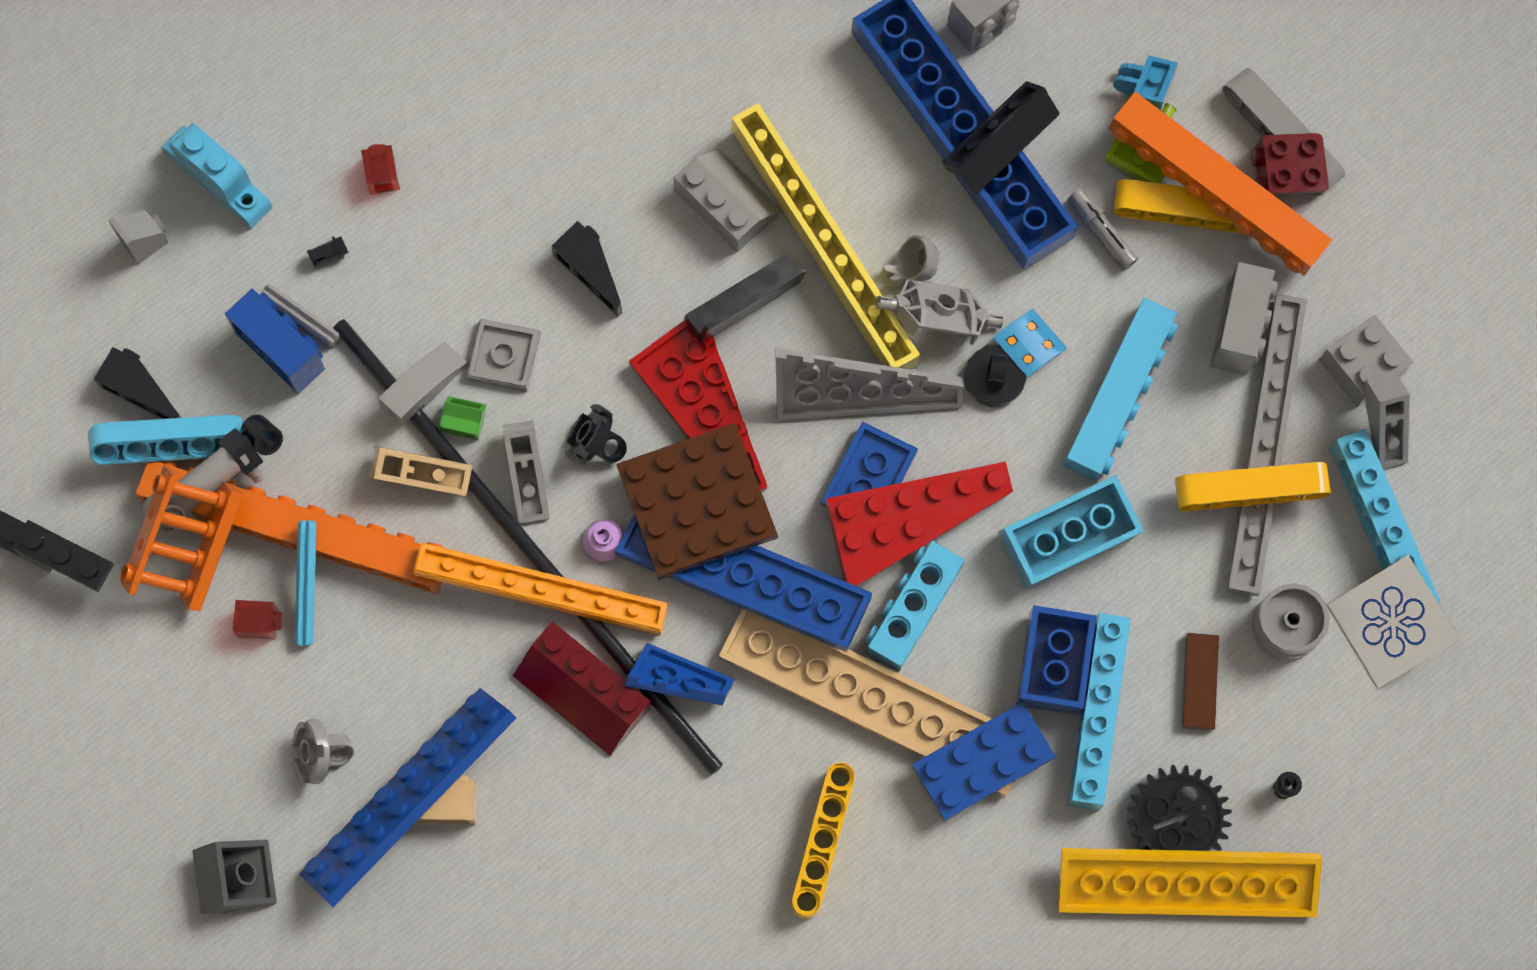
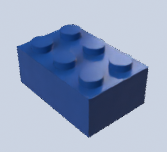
(276, 340)
(1056, 660)

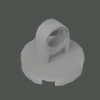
(316, 749)

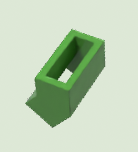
(462, 417)

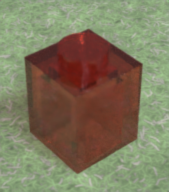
(380, 169)
(256, 619)

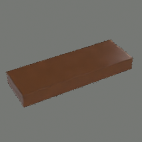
(1200, 681)

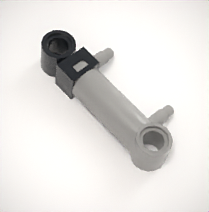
(236, 454)

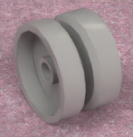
(1303, 608)

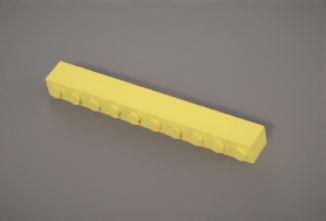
(823, 238)

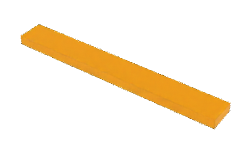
(540, 588)

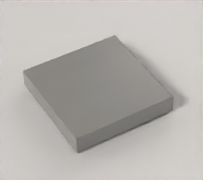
(503, 354)

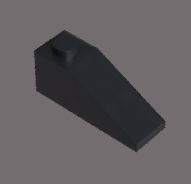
(583, 256)
(129, 379)

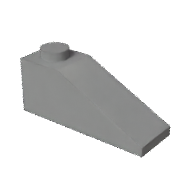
(1388, 418)
(525, 471)

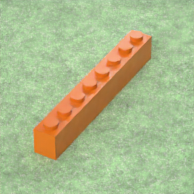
(1219, 184)

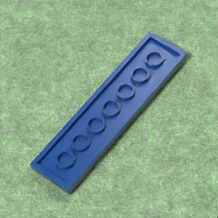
(770, 588)
(407, 796)

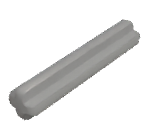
(302, 317)

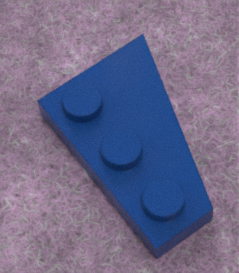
(676, 676)

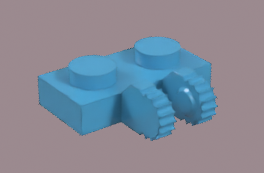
(1149, 81)

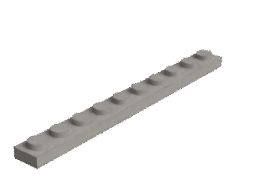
(1268, 439)

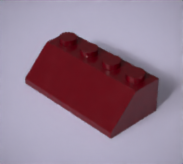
(581, 688)

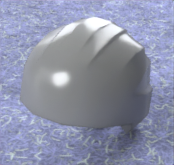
(915, 261)

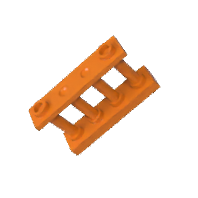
(202, 560)

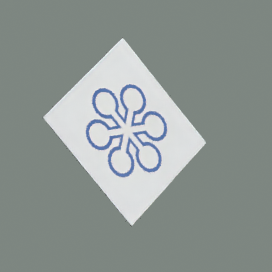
(1393, 621)

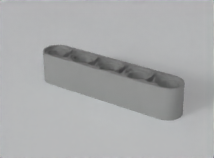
(1270, 115)

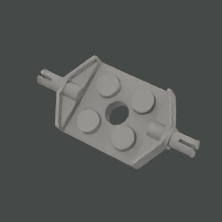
(920, 307)

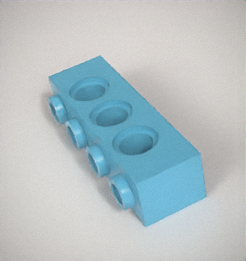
(945, 567)

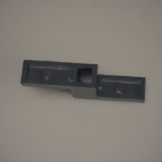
(53, 552)

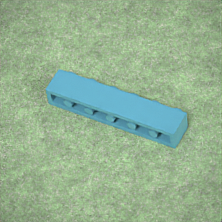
(1120, 390)

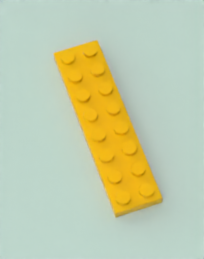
(1189, 882)

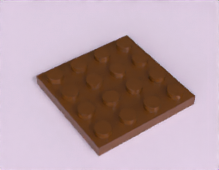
(696, 501)

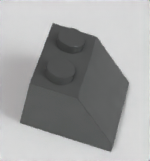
(234, 876)

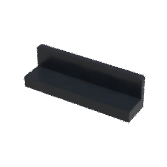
(1002, 136)
(744, 298)

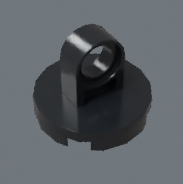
(993, 377)
(590, 436)

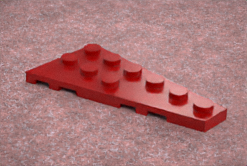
(693, 386)
(894, 520)

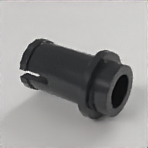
(328, 251)
(1290, 779)

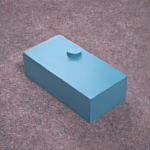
(1070, 531)

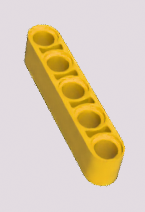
(1166, 205)
(1252, 486)
(830, 826)

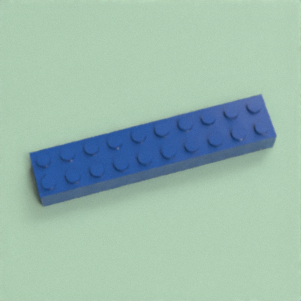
(948, 111)

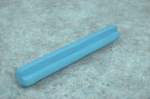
(305, 582)

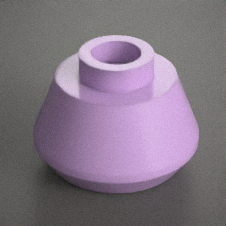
(597, 545)

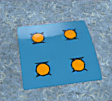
(1029, 342)

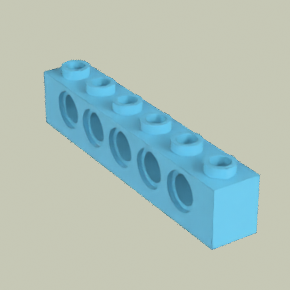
(1376, 503)
(1099, 713)

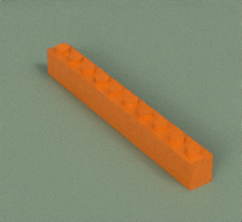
(336, 538)

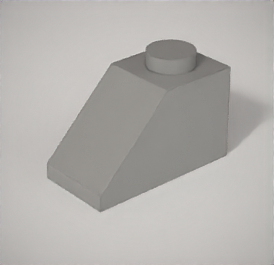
(139, 233)

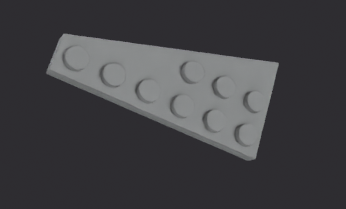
(836, 387)

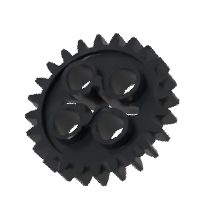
(1168, 790)

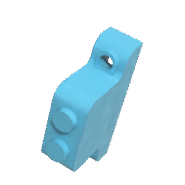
(217, 173)

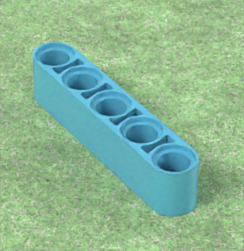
(159, 439)

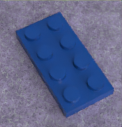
(983, 761)

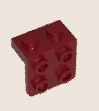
(1291, 163)

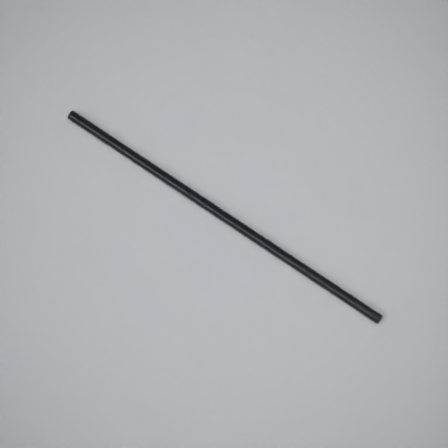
(530, 549)

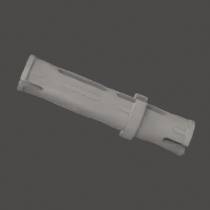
(1099, 224)

